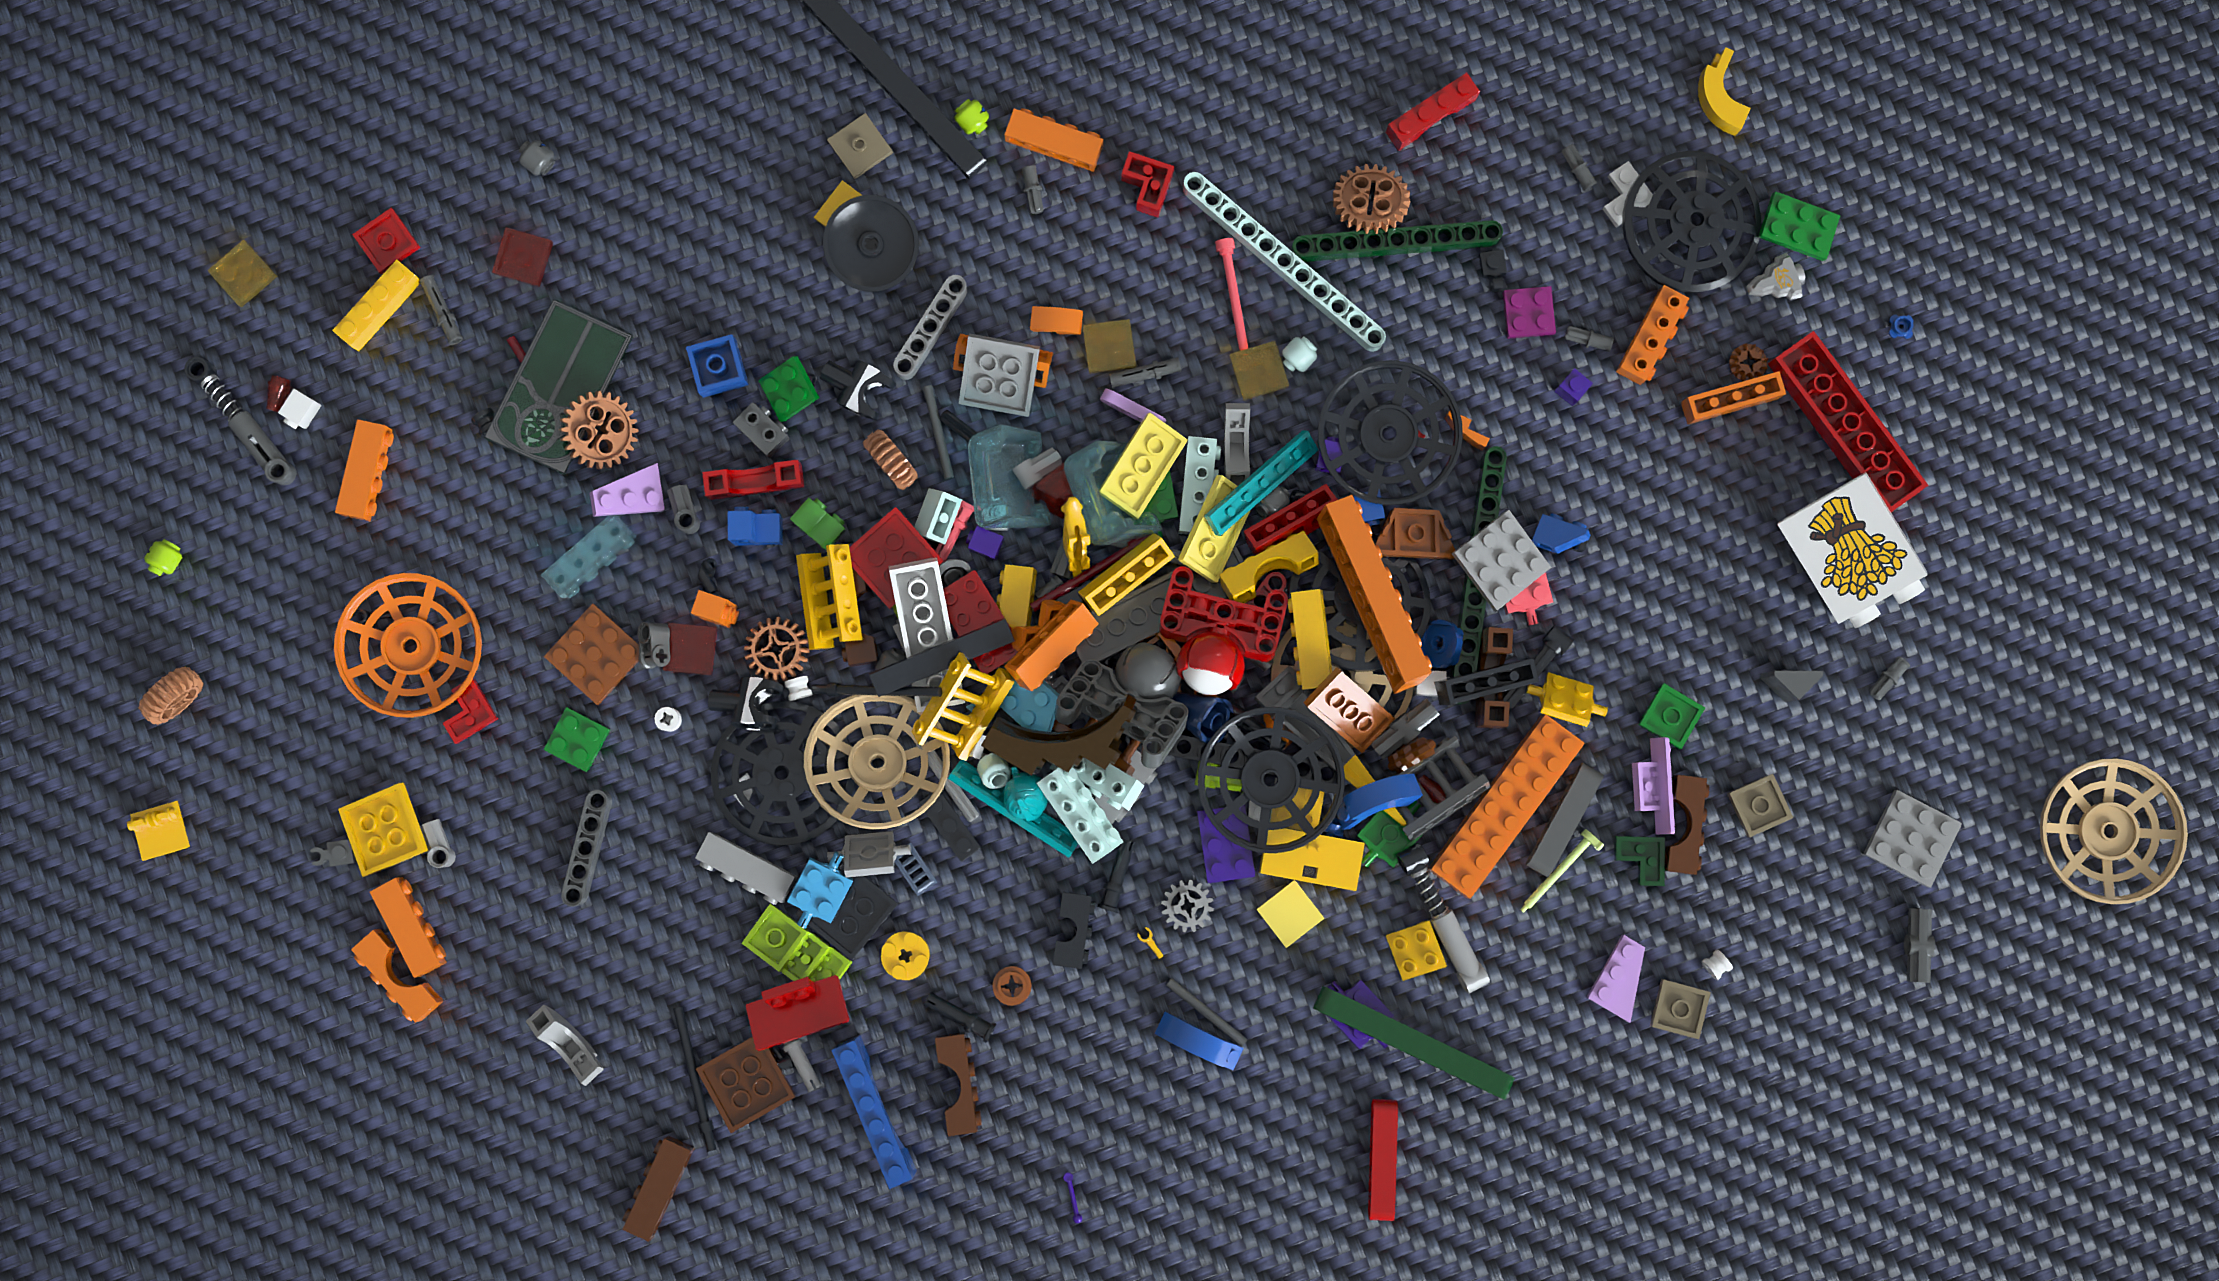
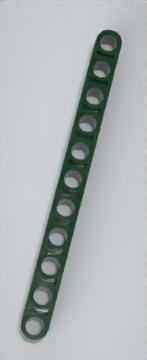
(1480, 515)

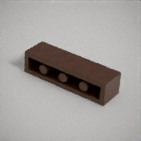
(658, 1188)

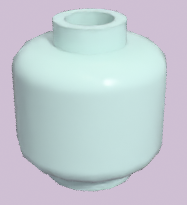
(1299, 354)
(994, 771)

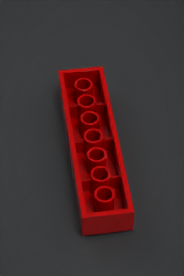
(1846, 420)

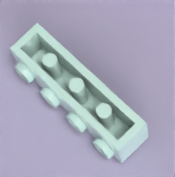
(1198, 478)
(1112, 783)
(1080, 813)

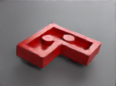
(475, 715)

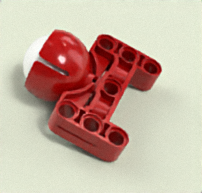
(1216, 645)

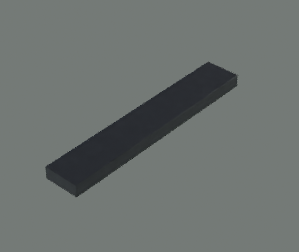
(939, 657)

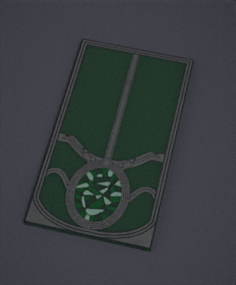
(564, 361)

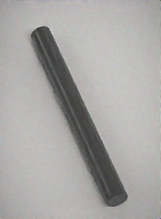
(938, 432)
(1206, 1012)

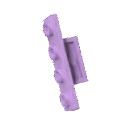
(1654, 786)

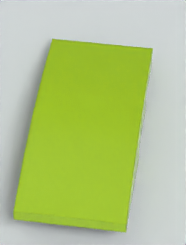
(793, 948)

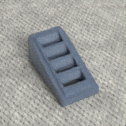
(907, 874)

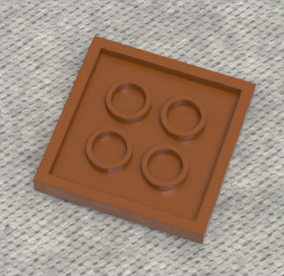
(594, 654)

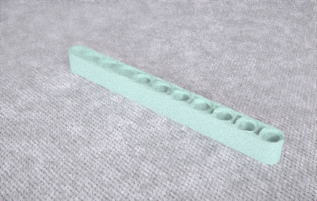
(1278, 251)

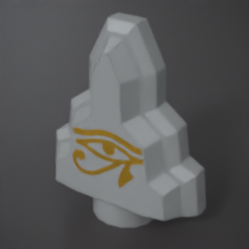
(1779, 279)

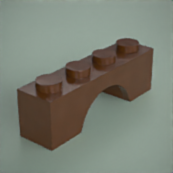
(864, 650)
(1690, 795)
(953, 1052)

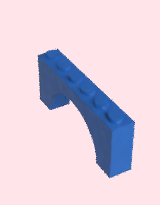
(889, 1151)

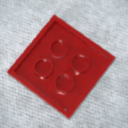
(888, 544)

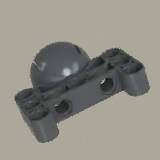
(1142, 673)

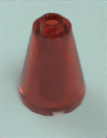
(1053, 490)

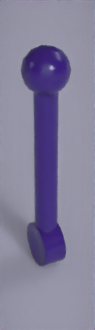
(1068, 1177)

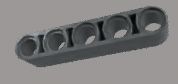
(1564, 819)
(578, 857)

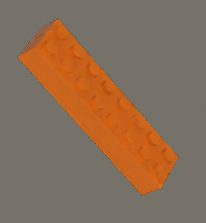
(1374, 594)
(1506, 806)

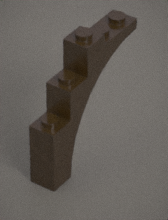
(1031, 748)

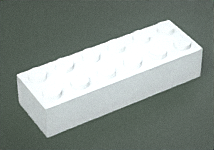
(922, 615)

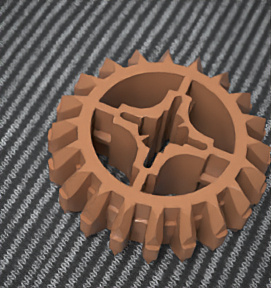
(890, 459)
(765, 652)
(170, 695)

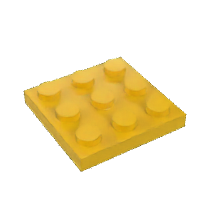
(383, 829)

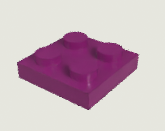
(1529, 312)

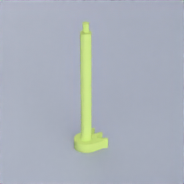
(1588, 839)

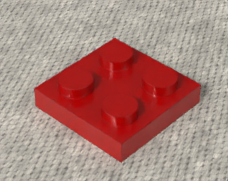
(386, 240)

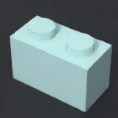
(937, 515)

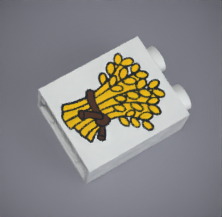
(1854, 551)

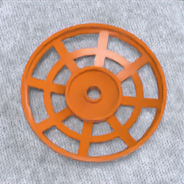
(394, 642)

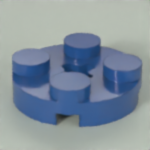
(1452, 643)

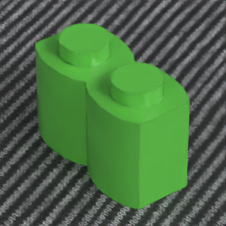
(818, 524)

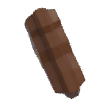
(1411, 754)

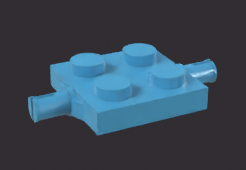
(820, 890)

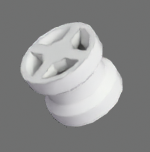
(798, 688)
(673, 719)
(1717, 964)

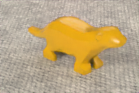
(1075, 536)

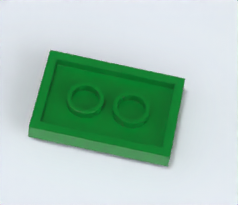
(1799, 226)

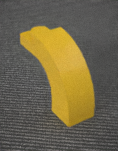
(1714, 100)

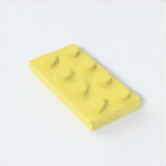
(1142, 466)
(1203, 549)

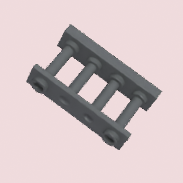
(1454, 799)

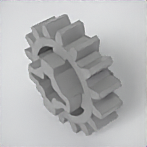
(1199, 902)

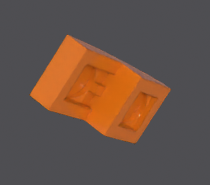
(1056, 320)
(1471, 437)

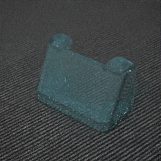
(996, 490)
(1104, 520)

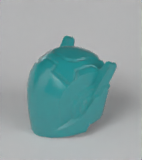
(1023, 796)

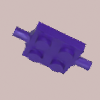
(1362, 994)

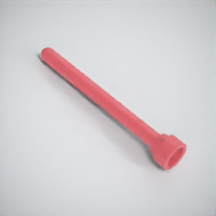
(1225, 249)

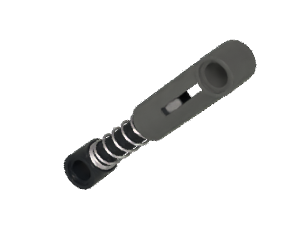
(242, 423)

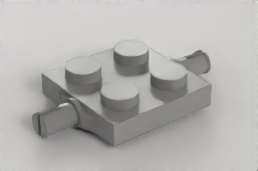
(870, 854)

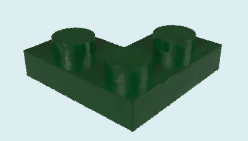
(1648, 853)

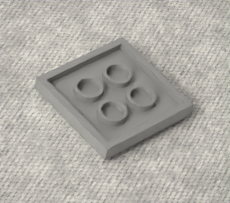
(999, 375)
(1501, 560)
(1912, 838)

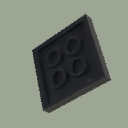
(857, 917)

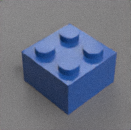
(717, 366)

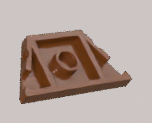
(1415, 535)

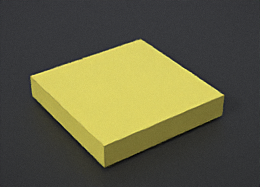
(1290, 913)

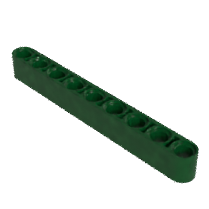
(1406, 235)
(1413, 1042)

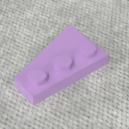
(630, 495)
(1619, 978)

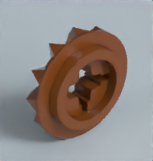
(1743, 371)
(1003, 994)

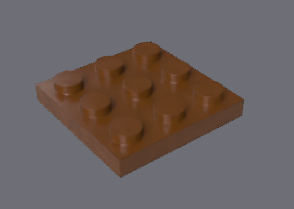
(745, 1084)

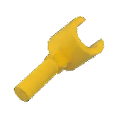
(1151, 943)

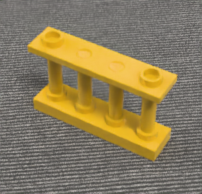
(815, 599)
(974, 723)

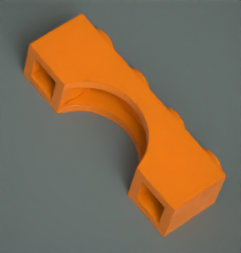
(376, 954)

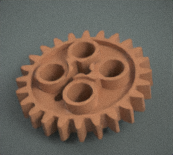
(1354, 192)
(580, 417)

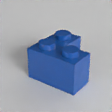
(749, 529)

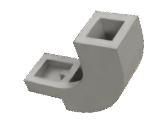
(1236, 442)
(567, 1041)

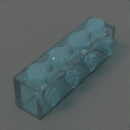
(589, 555)

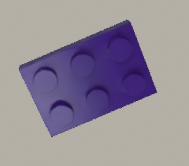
(1221, 856)

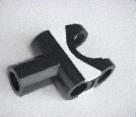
(856, 385)
(746, 703)

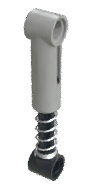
(1469, 970)

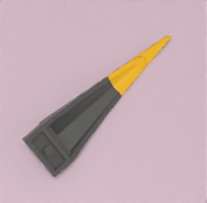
(1287, 694)

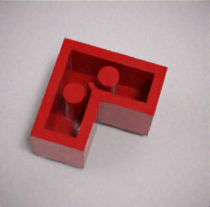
(1152, 177)

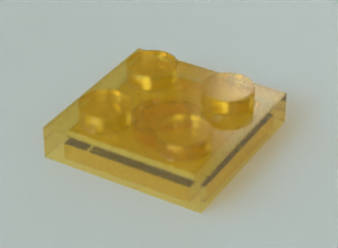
(242, 273)
(1109, 346)
(1259, 370)

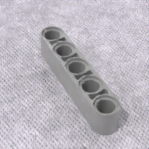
(931, 315)

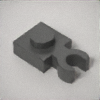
(337, 853)

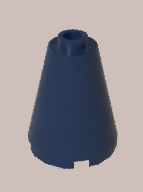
(1205, 714)

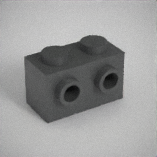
(761, 430)

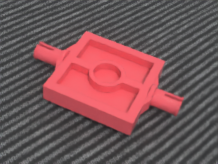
(1531, 598)

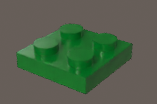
(788, 389)
(1671, 715)
(576, 739)

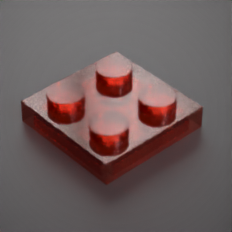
(522, 257)
(691, 649)

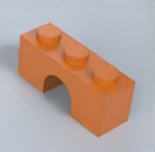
(715, 609)

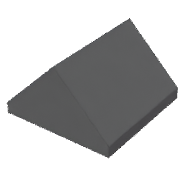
(1791, 684)

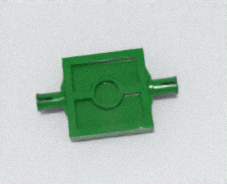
(1163, 502)
(1385, 837)

